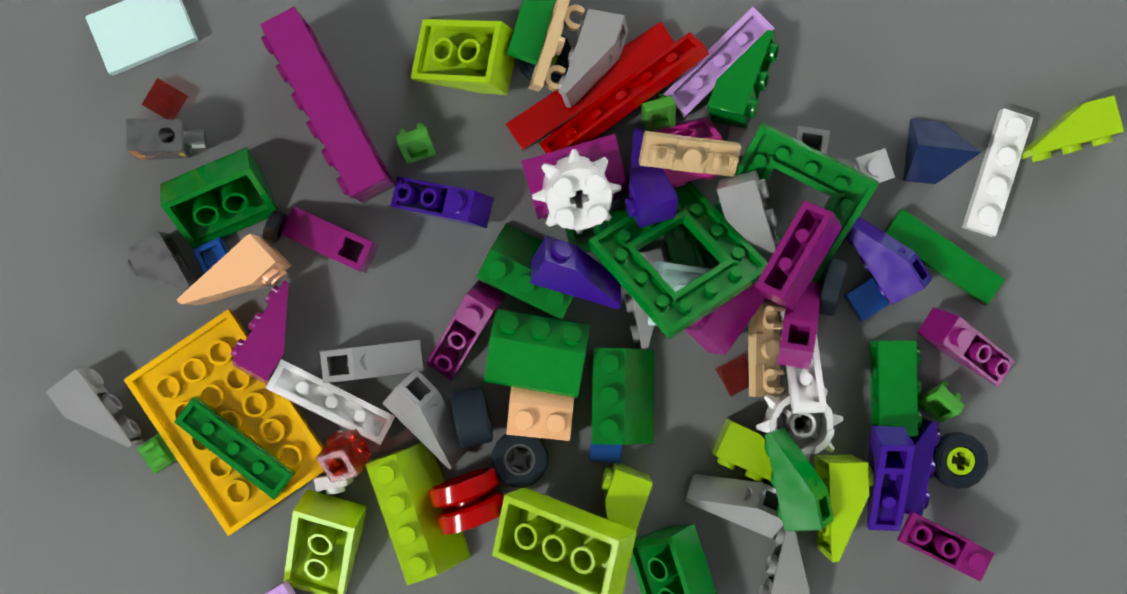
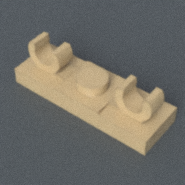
(553, 45)
(689, 154)
(763, 351)

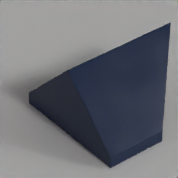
(934, 152)

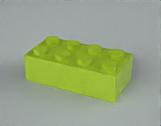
(563, 543)

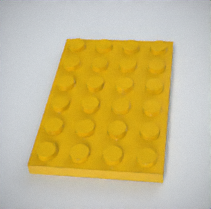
(204, 369)

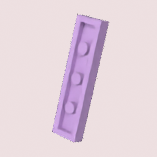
(701, 79)

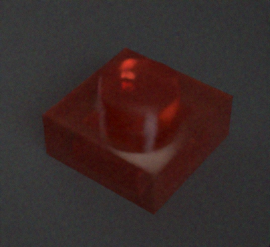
(164, 99)
(734, 375)

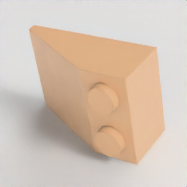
(245, 268)
(539, 414)

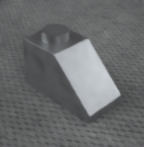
(160, 261)

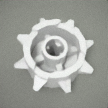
(560, 189)
(817, 427)

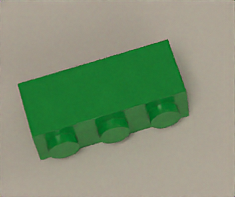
(895, 384)

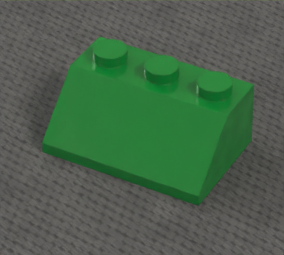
(218, 198)
(509, 270)
(536, 353)
(622, 396)
(672, 562)

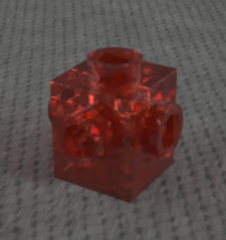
(344, 455)

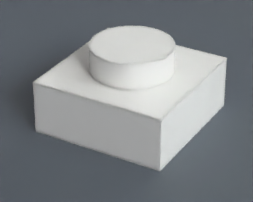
(875, 165)
(323, 483)

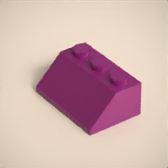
(594, 150)

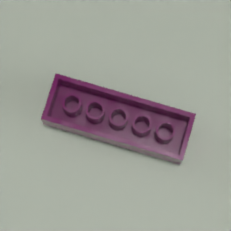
(327, 106)

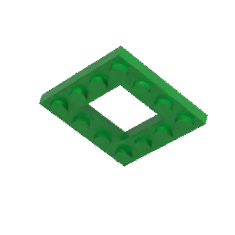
(847, 187)
(672, 310)

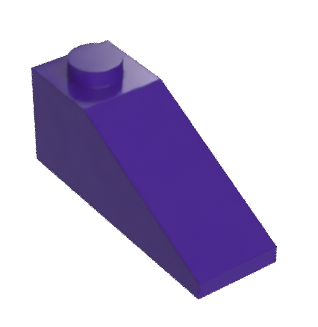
(649, 190)
(573, 272)
(891, 462)

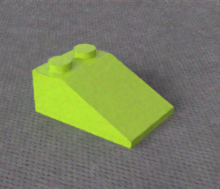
(464, 55)
(848, 491)
(625, 494)
(323, 543)

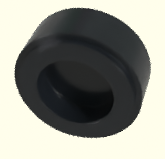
(274, 226)

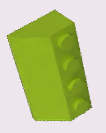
(402, 488)

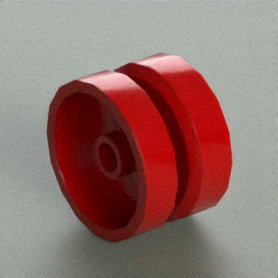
(467, 500)

